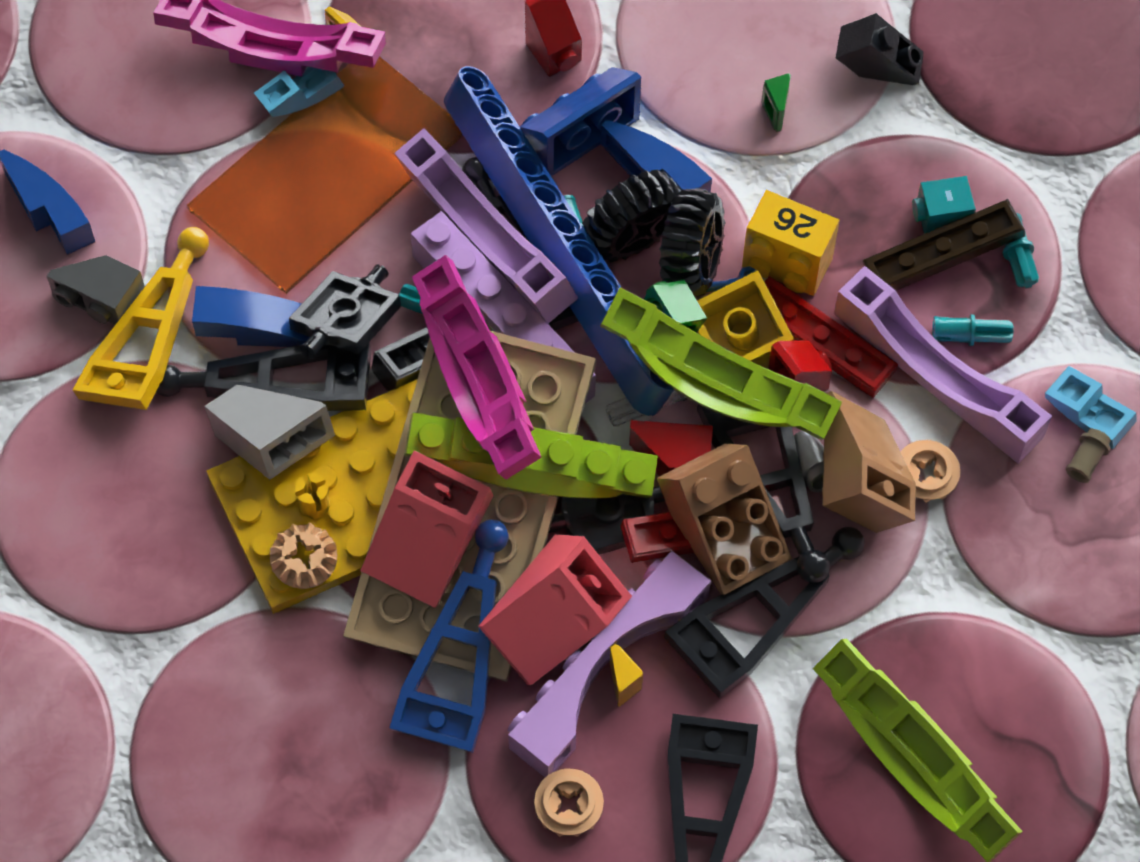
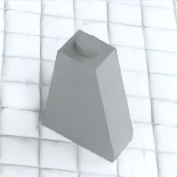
(269, 426)

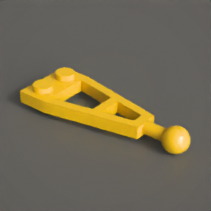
(136, 384)

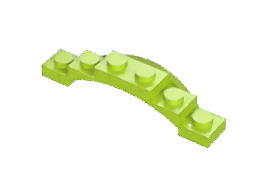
(716, 375)
(567, 466)
(916, 751)

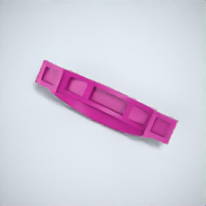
(270, 41)
(476, 369)

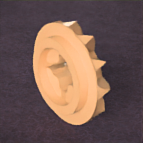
(946, 468)
(291, 570)
(568, 783)

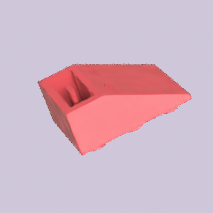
(426, 529)
(554, 607)

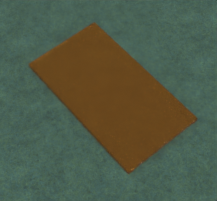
(321, 173)

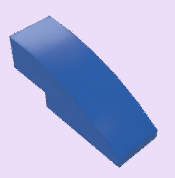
(641, 151)
(47, 202)
(245, 315)

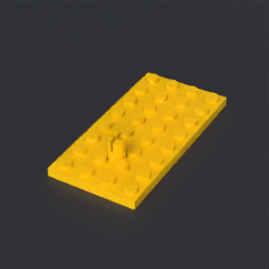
(331, 487)

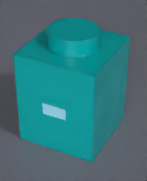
(942, 202)

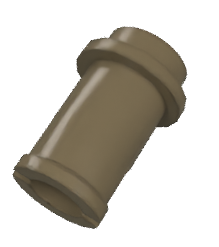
(1092, 448)

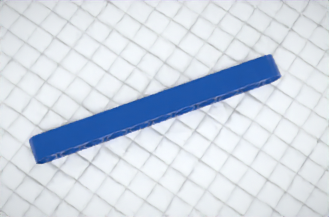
(550, 227)

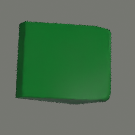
(775, 99)

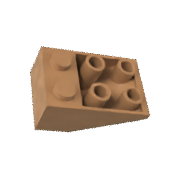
(866, 471)
(726, 516)

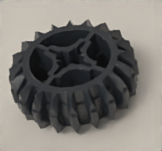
(631, 215)
(693, 239)

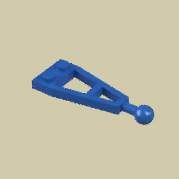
(440, 718)

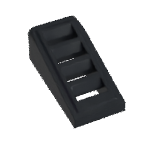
(389, 362)

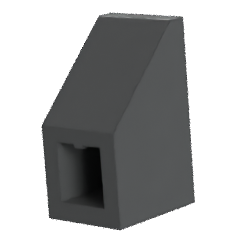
(98, 286)

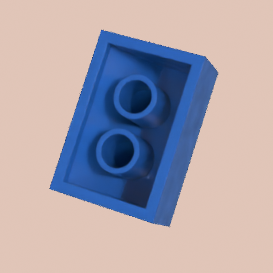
(575, 119)

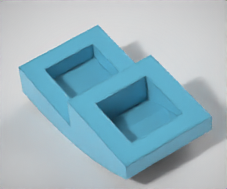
(290, 95)
(1086, 406)

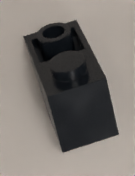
(879, 51)

